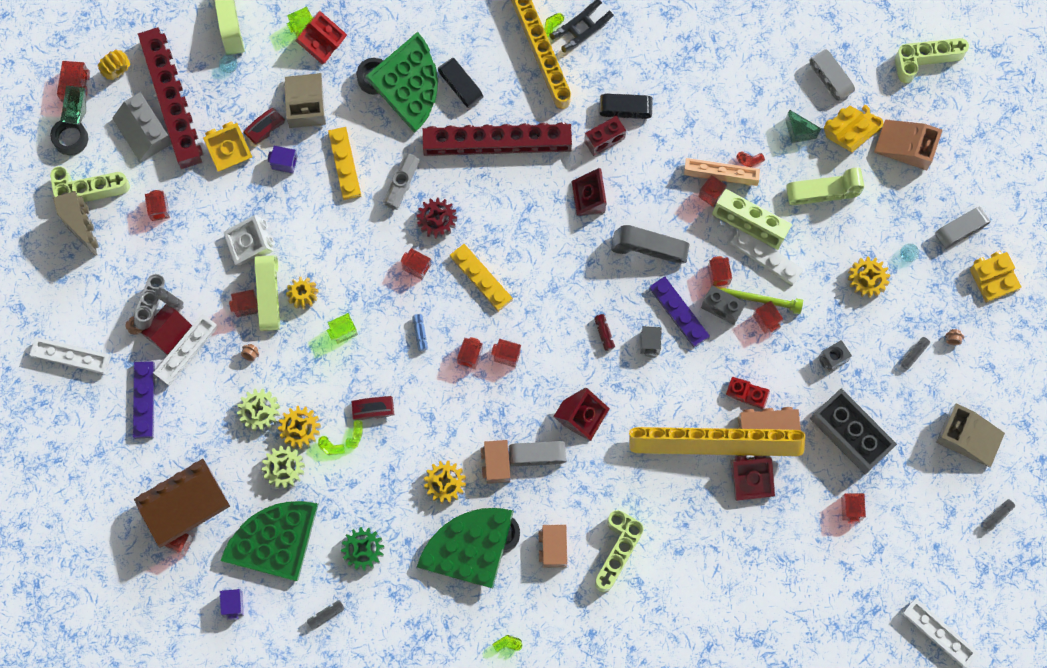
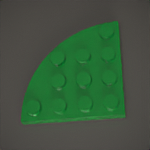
(408, 81)
(274, 539)
(469, 546)

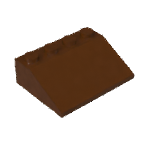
(181, 503)

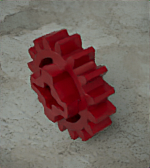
(443, 215)

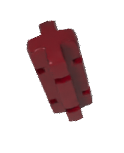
(604, 332)

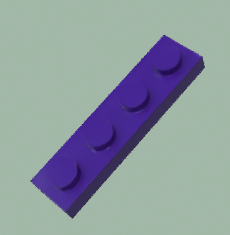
(679, 312)
(143, 400)

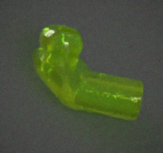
(552, 22)
(357, 435)
(328, 448)
(509, 642)

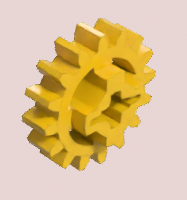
(863, 283)
(306, 423)
(437, 481)

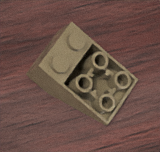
(304, 100)
(74, 215)
(970, 435)

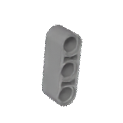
(832, 75)
(962, 227)
(148, 309)
(537, 453)

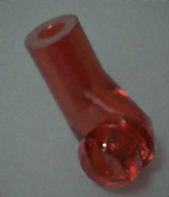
(748, 160)

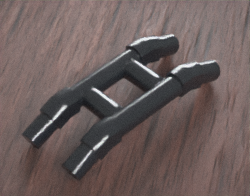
(583, 16)

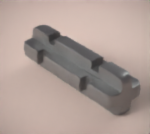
(169, 299)
(914, 354)
(999, 515)
(325, 614)

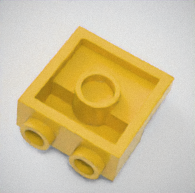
(849, 128)
(227, 146)
(995, 276)

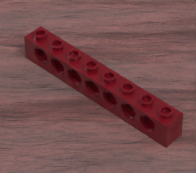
(149, 41)
(488, 145)

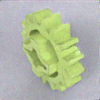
(265, 412)
(278, 473)

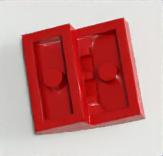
(321, 37)

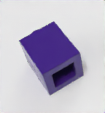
(282, 159)
(231, 604)

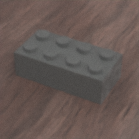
(853, 431)

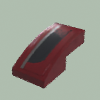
(263, 125)
(373, 408)

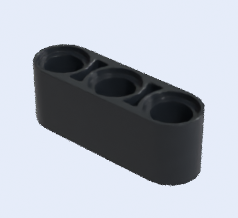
(460, 82)
(626, 106)

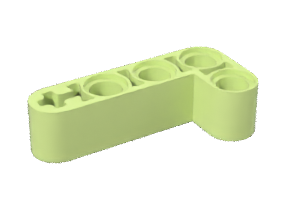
(229, 26)
(953, 51)
(91, 184)
(826, 189)
(267, 292)
(616, 553)

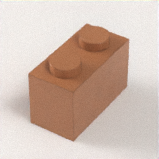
(496, 461)
(554, 546)

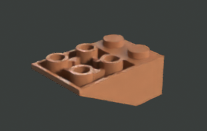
(908, 142)

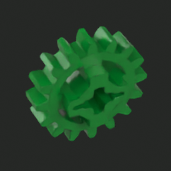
(357, 555)

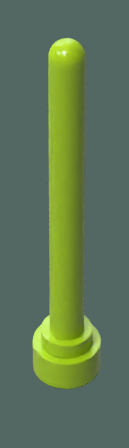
(793, 305)

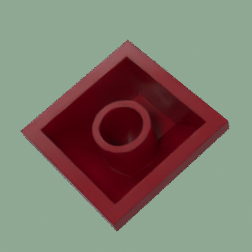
(582, 413)

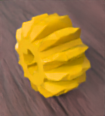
(113, 64)
(309, 288)

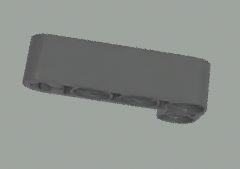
(636, 239)

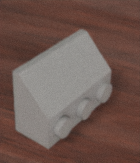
(141, 127)

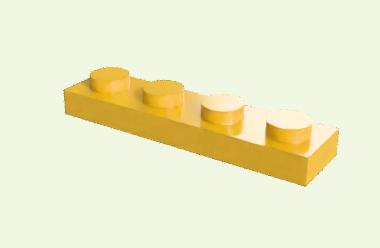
(344, 163)
(481, 277)

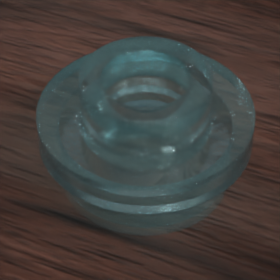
(228, 68)
(913, 249)

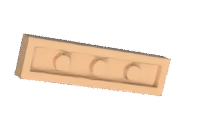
(722, 171)

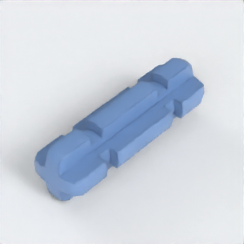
(420, 332)

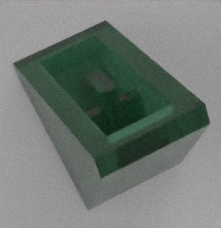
(74, 105)
(800, 128)

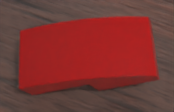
(748, 393)

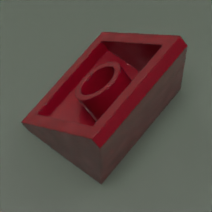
(589, 193)
(167, 329)

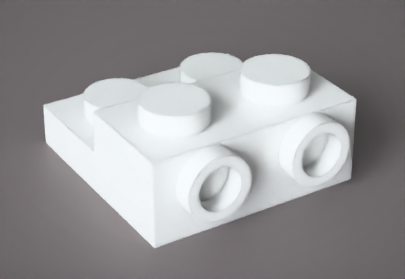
(249, 240)

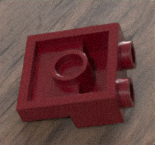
(752, 477)

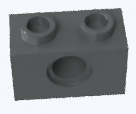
(723, 305)

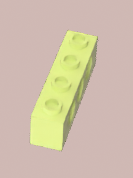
(751, 219)

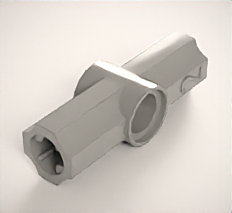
(397, 191)

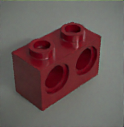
(605, 135)

